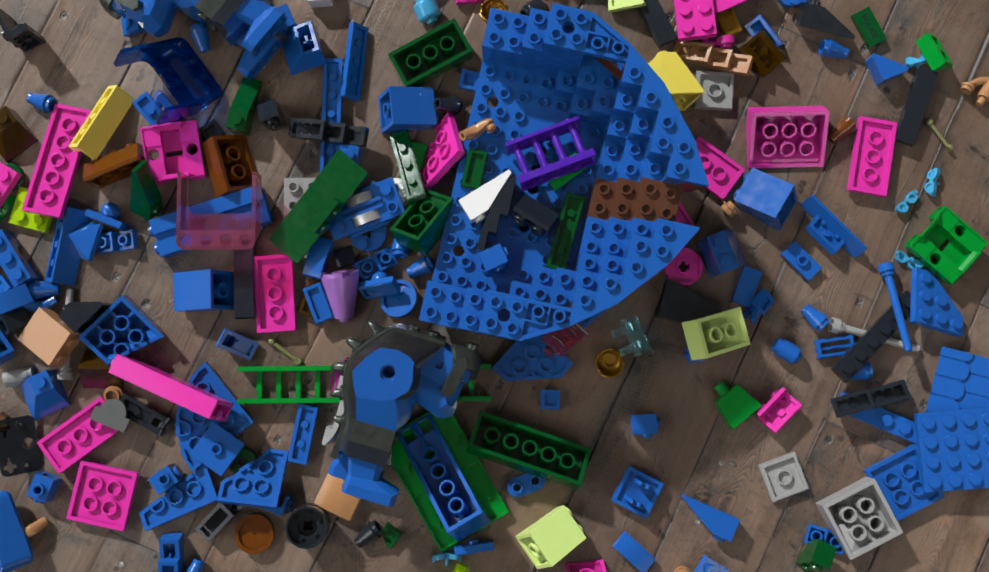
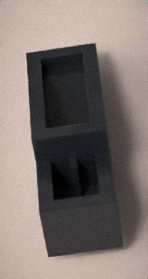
(217, 520)

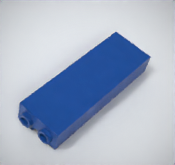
(239, 202)

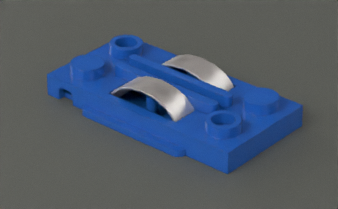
(368, 209)

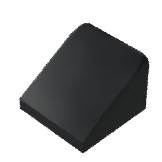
(345, 257)

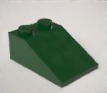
(422, 222)

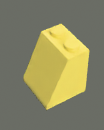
(677, 78)

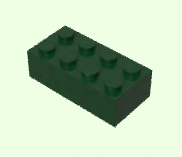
(431, 54)

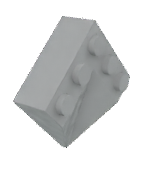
(859, 517)

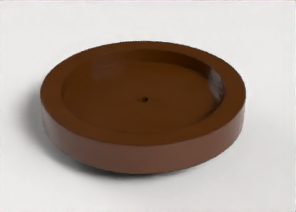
(251, 542)

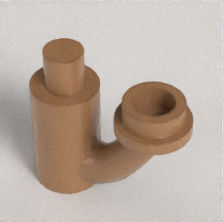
(983, 95)

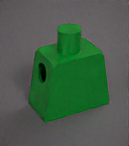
(734, 404)

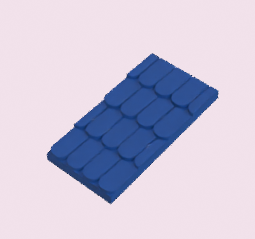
(959, 382)

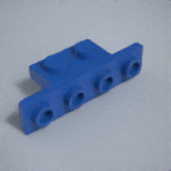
(830, 230)

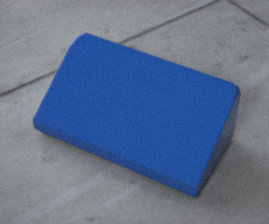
(760, 23)

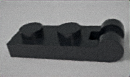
(145, 415)

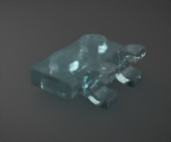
(635, 336)

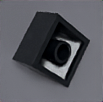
(81, 315)

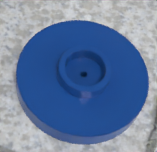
(403, 307)

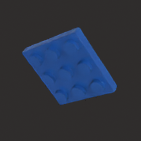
(901, 482)

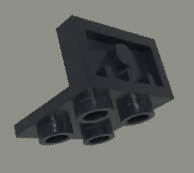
(20, 35)

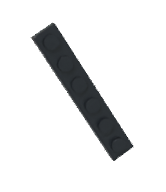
(871, 340)

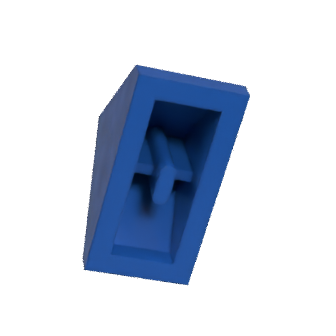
(884, 69)

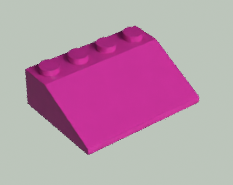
(786, 136)

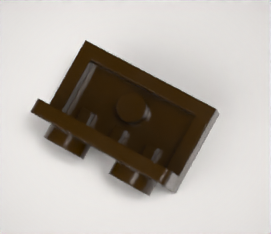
(764, 52)

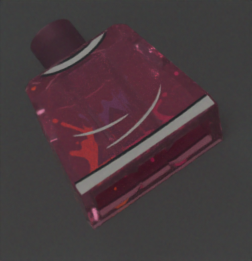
(563, 340)

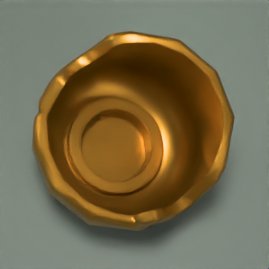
(488, 4)
(609, 363)

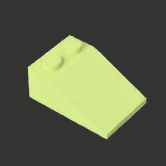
(716, 334)

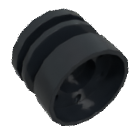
(307, 537)

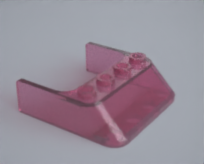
(217, 230)

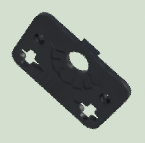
(12, 447)

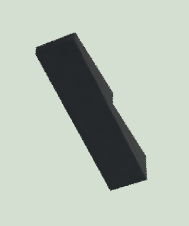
(916, 105)
(870, 399)

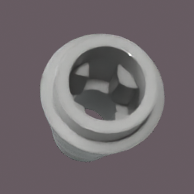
(15, 377)

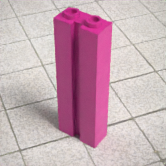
(171, 388)

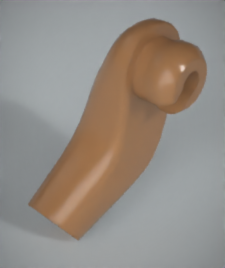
(477, 129)
(36, 527)

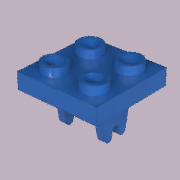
(637, 492)

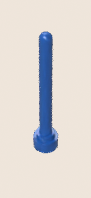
(887, 271)

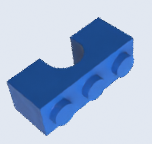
(12, 262)

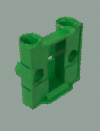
(959, 252)

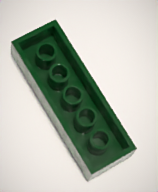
(529, 450)

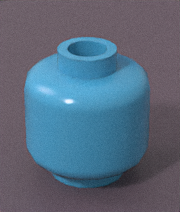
(427, 11)

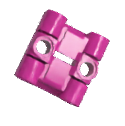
(173, 138)

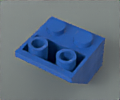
(303, 48)

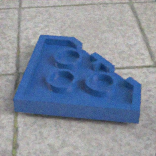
(932, 306)
(528, 362)
(257, 482)

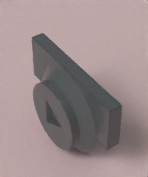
(112, 414)

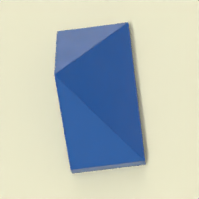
(86, 240)

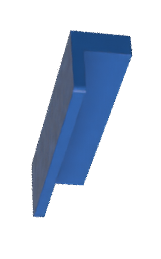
(64, 257)

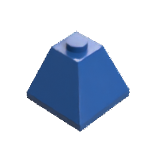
(44, 394)

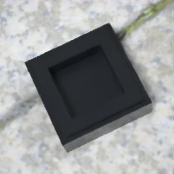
(211, 129)

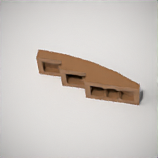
(714, 58)

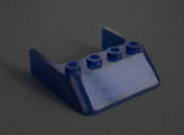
(180, 72)

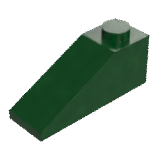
(243, 107)
(145, 195)

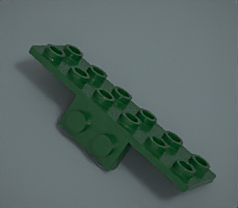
(318, 206)

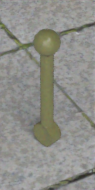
(949, 147)
(271, 341)

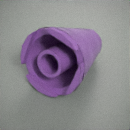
(341, 292)

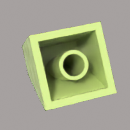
(551, 537)

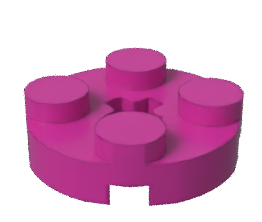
(694, 270)

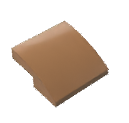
(334, 500)

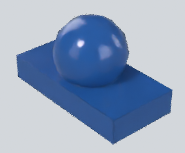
(109, 214)
(379, 286)

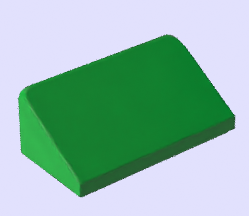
(934, 52)

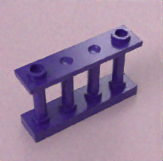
(555, 170)

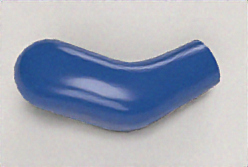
(46, 303)

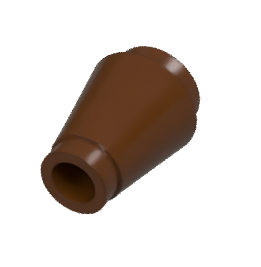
(842, 129)

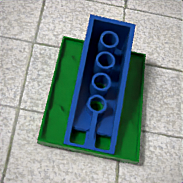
(445, 480)

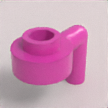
(722, 42)

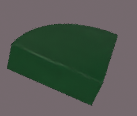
(391, 535)

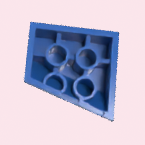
(120, 330)

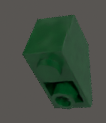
(816, 556)

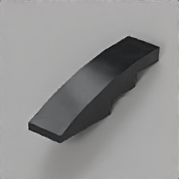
(657, 22)
(328, 132)
(500, 208)
(244, 284)

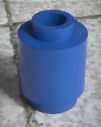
(786, 350)

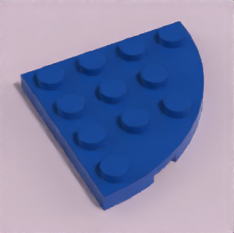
(192, 426)

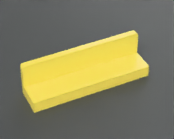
(102, 122)

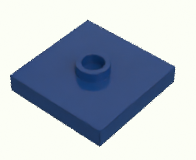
(217, 448)

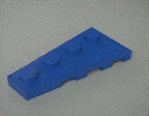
(188, 496)

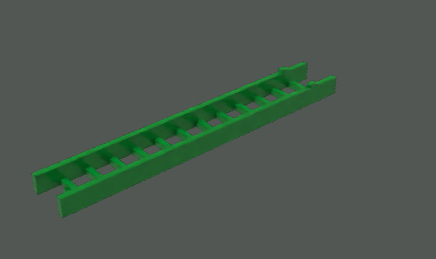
(259, 385)

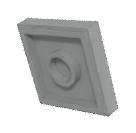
(717, 91)
(783, 476)

